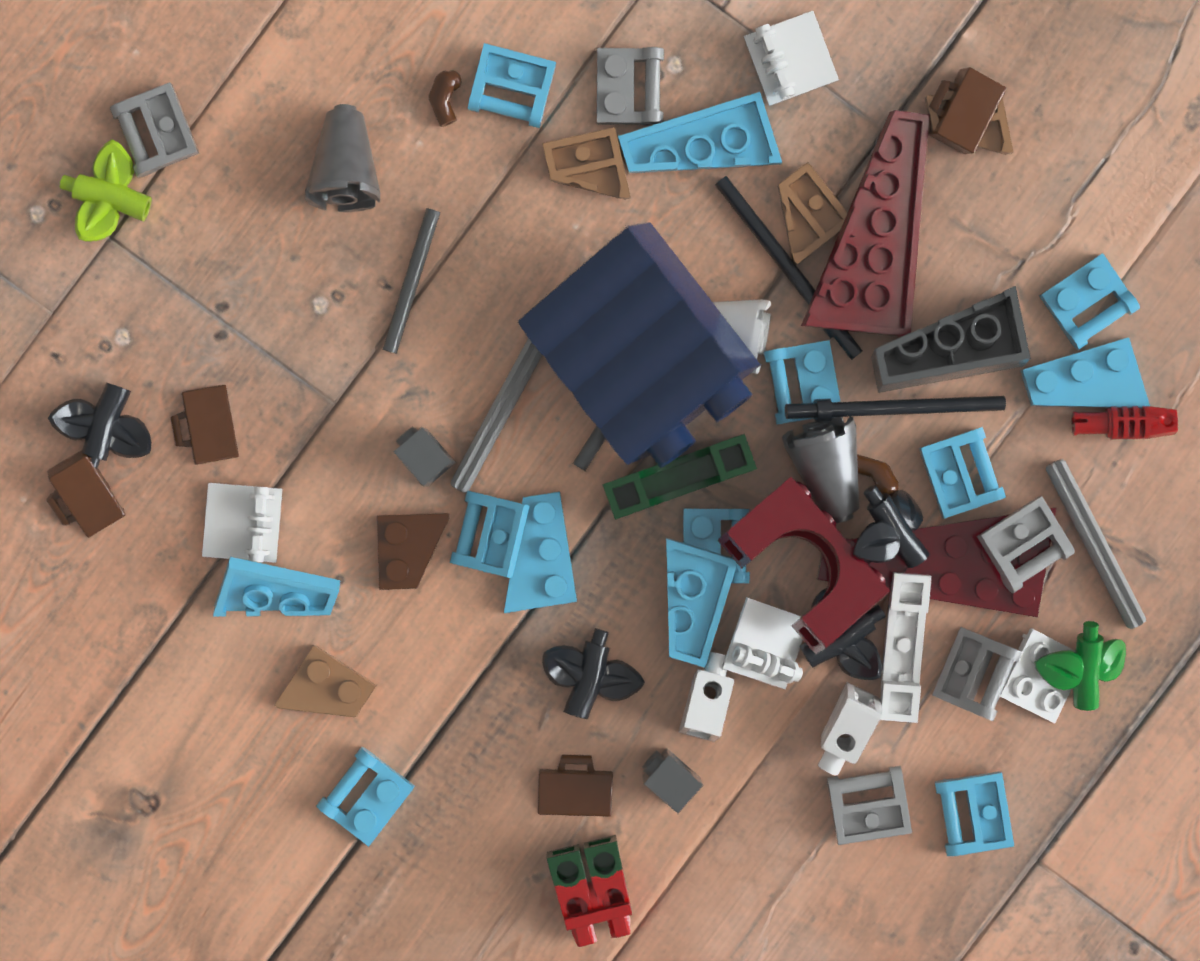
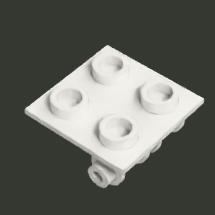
(790, 58)
(242, 522)
(765, 645)
(1025, 684)

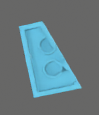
(1088, 379)
(543, 562)
(265, 587)
(696, 598)

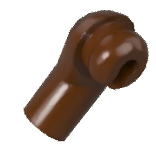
(440, 95)
(880, 473)

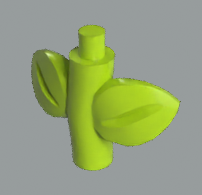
(106, 194)

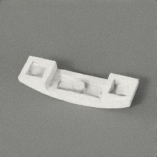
(904, 646)

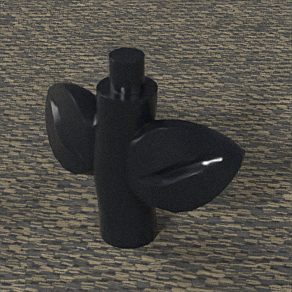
(103, 426)
(893, 529)
(854, 652)
(590, 674)

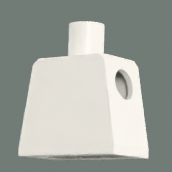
(702, 715)
(856, 715)

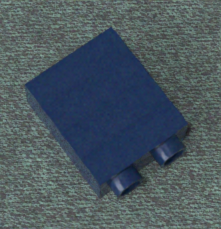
(641, 346)

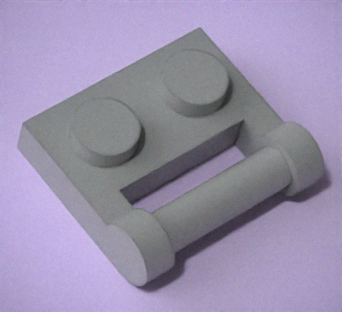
(616, 86)
(165, 123)
(1020, 533)
(966, 669)
(869, 818)

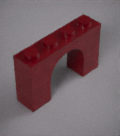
(852, 583)

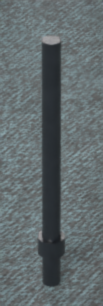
(781, 258)
(826, 409)

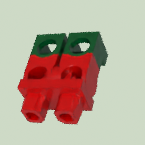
(593, 901)

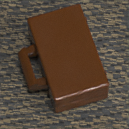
(967, 111)
(208, 425)
(84, 494)
(575, 791)

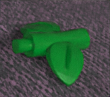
(1084, 667)

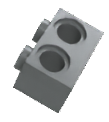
(423, 455)
(671, 779)

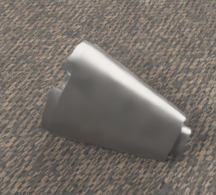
(343, 164)
(828, 464)

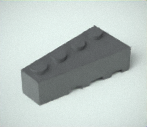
(959, 346)

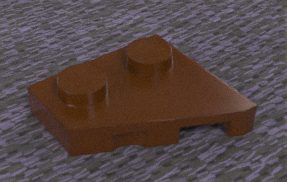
(406, 547)

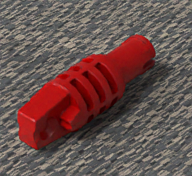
(1127, 422)

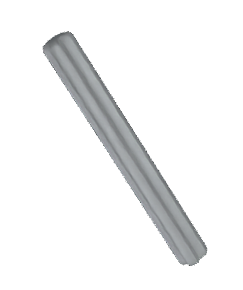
(496, 417)
(1095, 544)

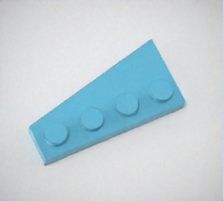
(711, 138)

